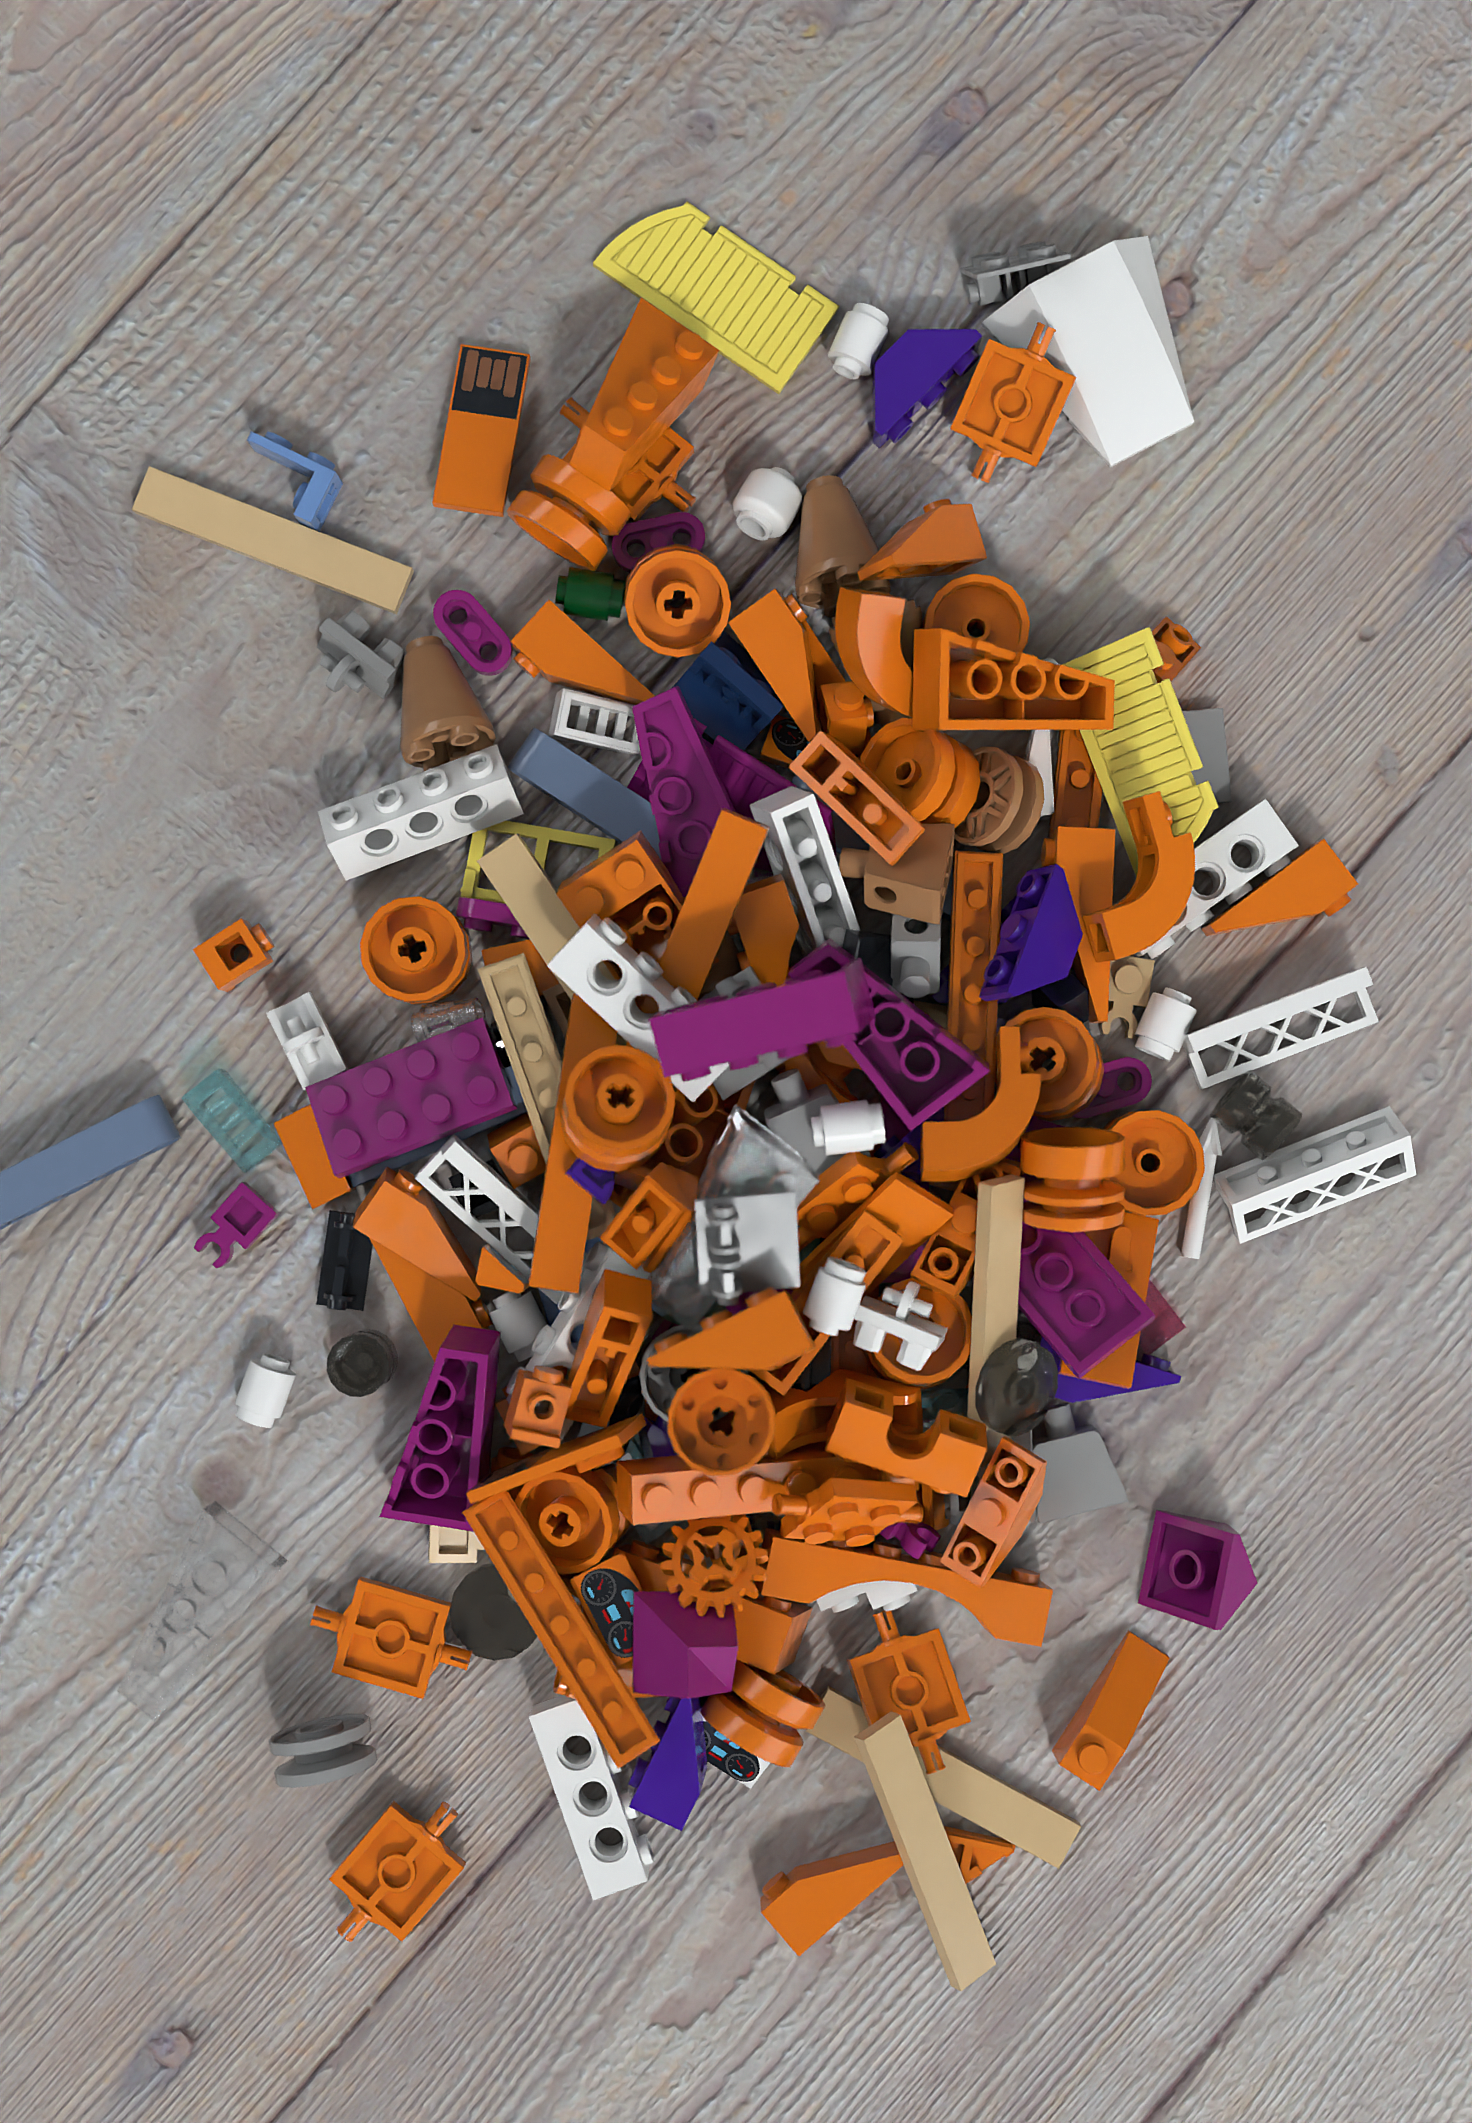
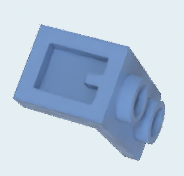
(314, 498)

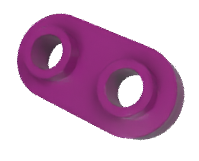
(656, 533)
(474, 633)
(482, 914)
(1111, 1095)

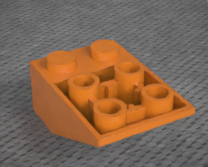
(632, 891)
(752, 1340)

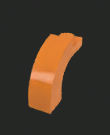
(870, 647)
(1159, 890)
(974, 1145)

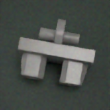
(353, 661)

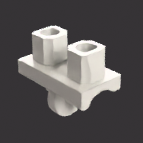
(307, 1040)
(878, 1318)

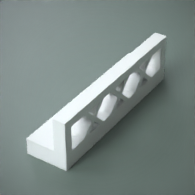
(1271, 1012)
(1316, 1167)
(498, 1190)

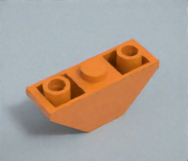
(950, 1252)
(996, 1512)

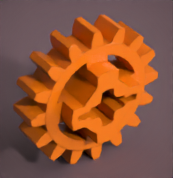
(701, 1578)

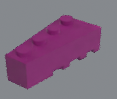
(763, 1022)
(902, 1048)

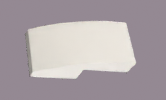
(880, 1593)

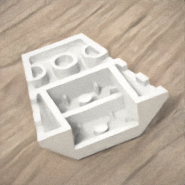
(1113, 340)

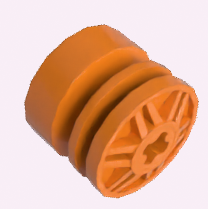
(1071, 1184)
(693, 1413)

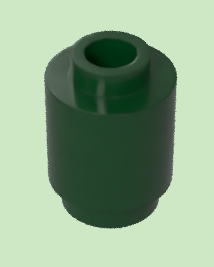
(590, 594)

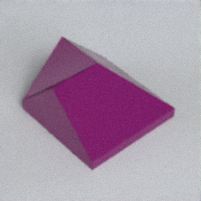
(1195, 1570)
(679, 1650)

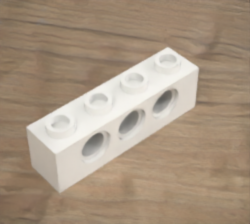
(420, 812)
(1268, 843)
(805, 859)
(615, 999)
(553, 1343)
(604, 1866)

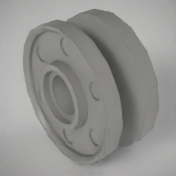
(323, 1750)

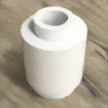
(859, 341)
(1165, 1024)
(848, 1127)
(835, 1296)
(518, 1321)
(264, 1390)

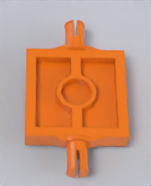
(1013, 402)
(651, 475)
(844, 1189)
(847, 1510)
(391, 1637)
(912, 1680)
(397, 1871)

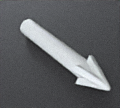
(1200, 1200)

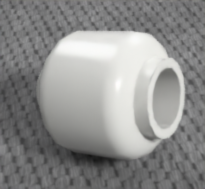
(767, 503)

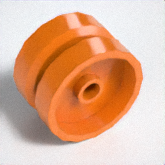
(568, 512)
(982, 604)
(683, 628)
(925, 771)
(388, 947)
(1077, 1058)
(617, 1108)
(1176, 1162)
(948, 1356)
(574, 1516)
(764, 1713)

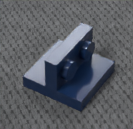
(729, 693)

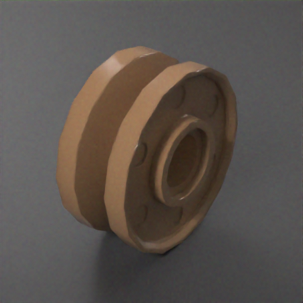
(1005, 805)

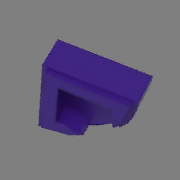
(595, 1181)

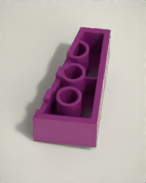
(451, 1433)

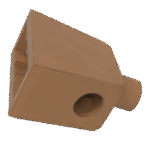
(915, 883)

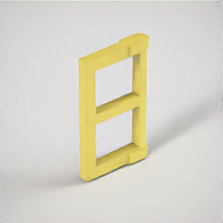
(544, 837)

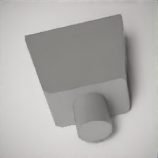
(915, 958)
(792, 1117)
(1077, 1468)

